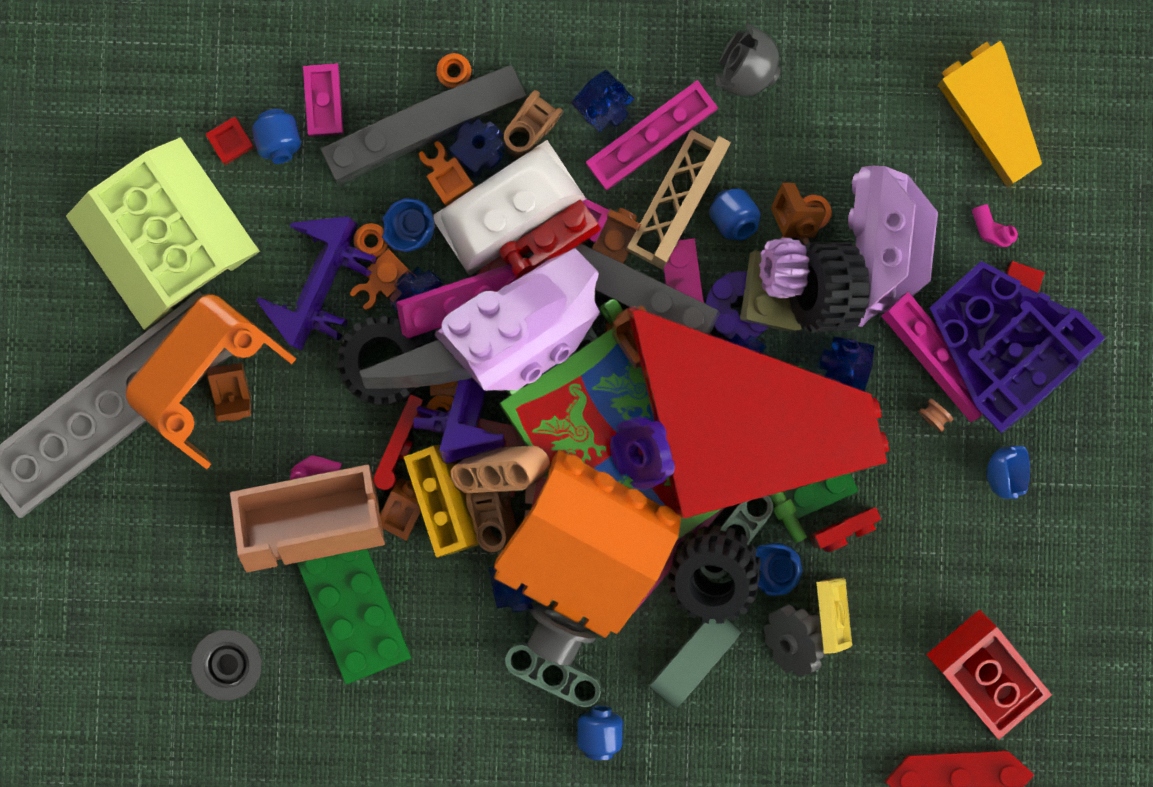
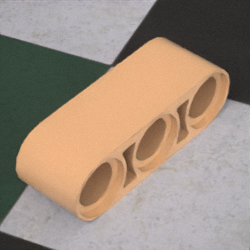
(501, 470)

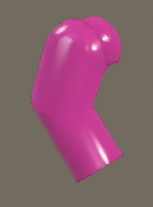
(991, 231)
(313, 466)

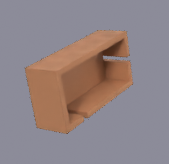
(307, 518)

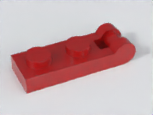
(550, 239)
(398, 446)

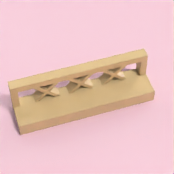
(692, 198)

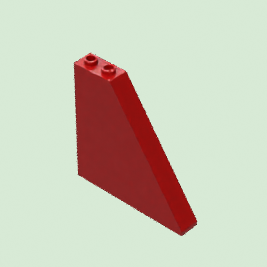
(748, 420)

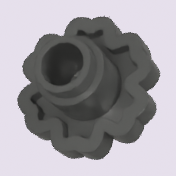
(795, 640)

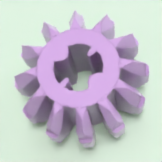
(784, 268)

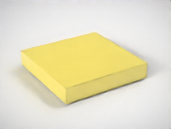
(834, 615)

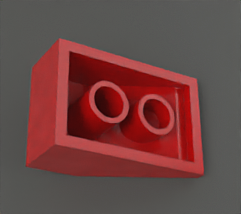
(989, 674)

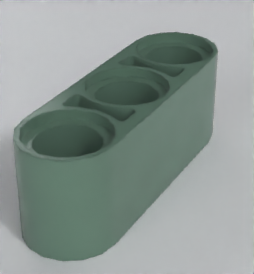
(749, 524)
(694, 660)
(565, 688)

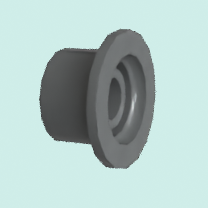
(557, 636)
(226, 665)

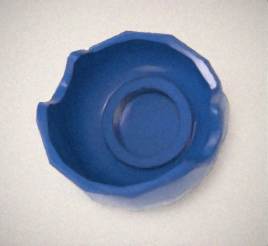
(408, 225)
(1009, 472)
(779, 568)

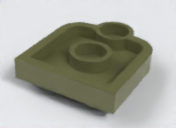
(760, 307)

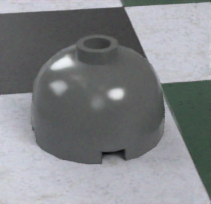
(749, 63)

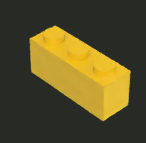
(441, 502)

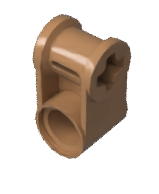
(533, 119)
(491, 510)

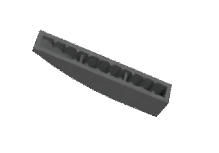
(421, 124)
(638, 289)
(420, 367)

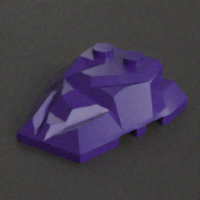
(1010, 342)

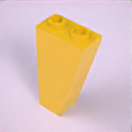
(992, 111)

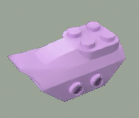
(893, 234)
(524, 326)

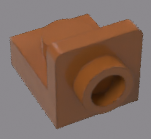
(792, 214)
(617, 234)
(401, 510)

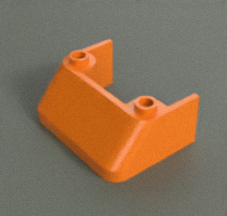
(182, 360)

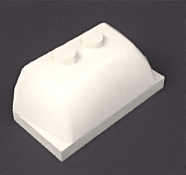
(507, 206)

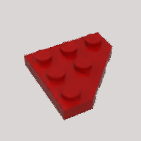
(960, 769)

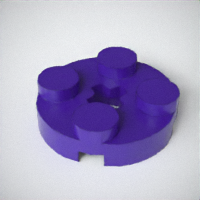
(721, 296)
(656, 461)

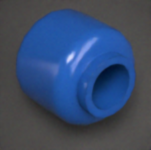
(276, 136)
(735, 214)
(600, 733)

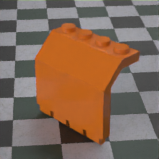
(589, 546)

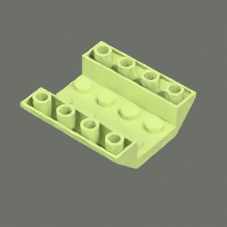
(160, 230)

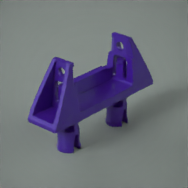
(337, 236)
(459, 425)

